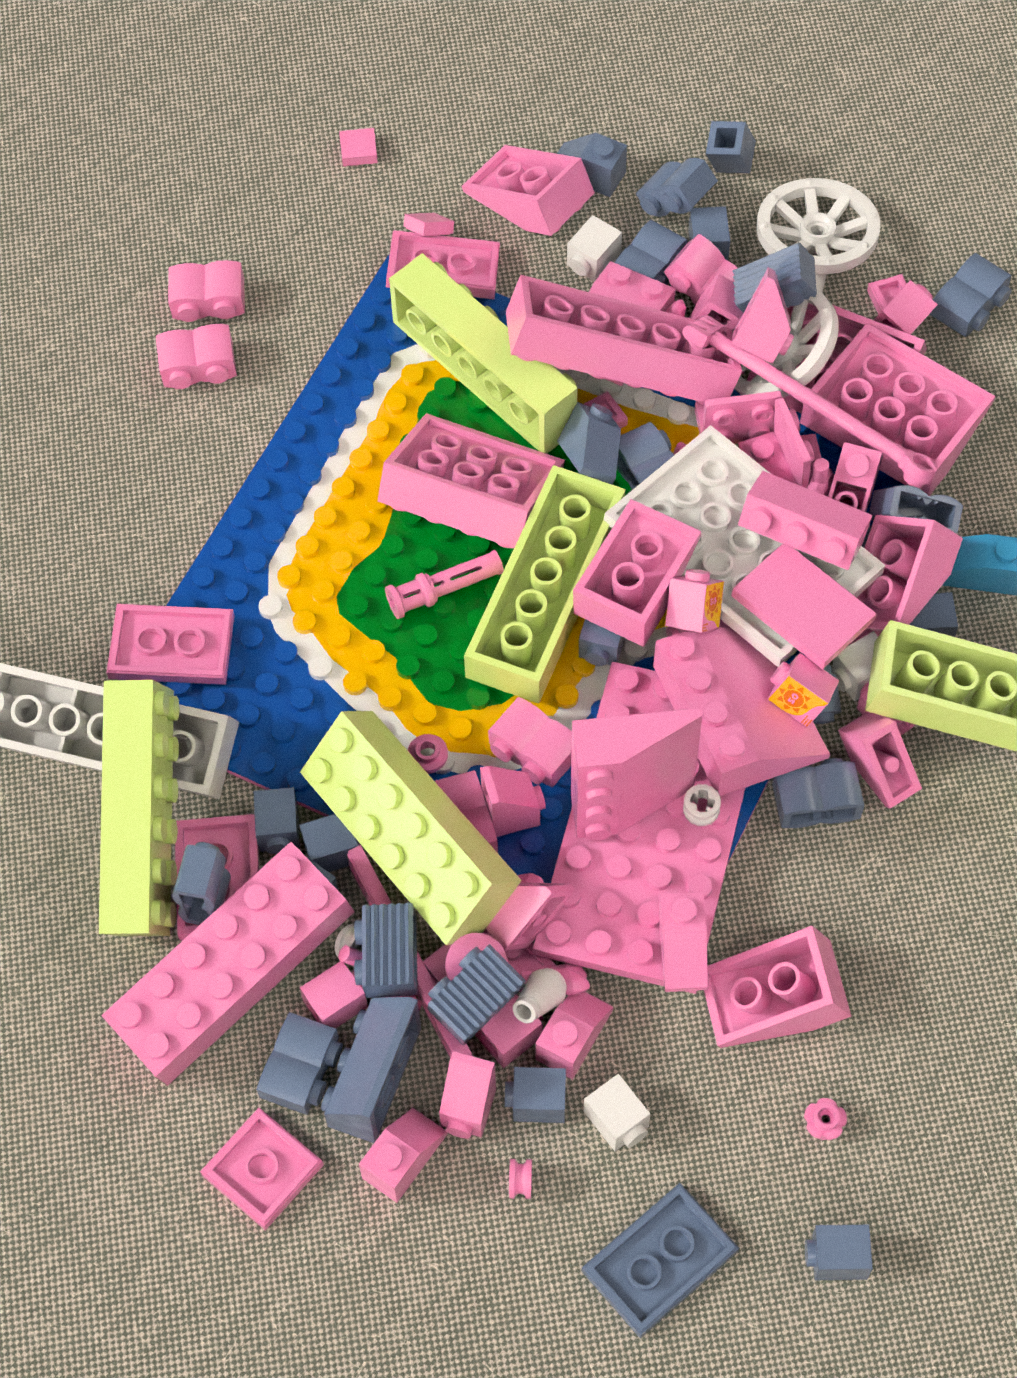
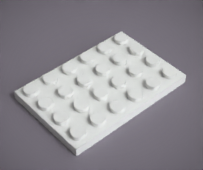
(707, 490)

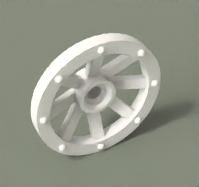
(819, 230)
(815, 354)

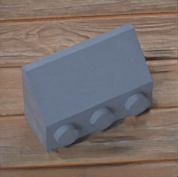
(372, 1067)

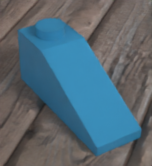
(986, 564)

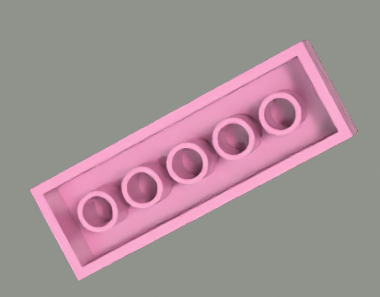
(615, 341)
(228, 963)

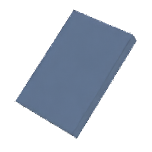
(660, 1260)

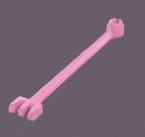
(917, 467)

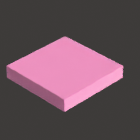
(262, 1168)

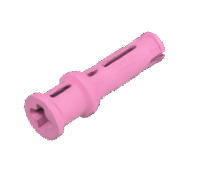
(427, 594)

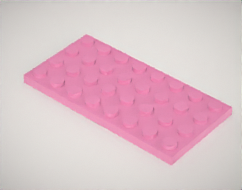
(619, 880)

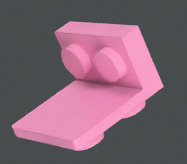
(739, 416)
(783, 450)

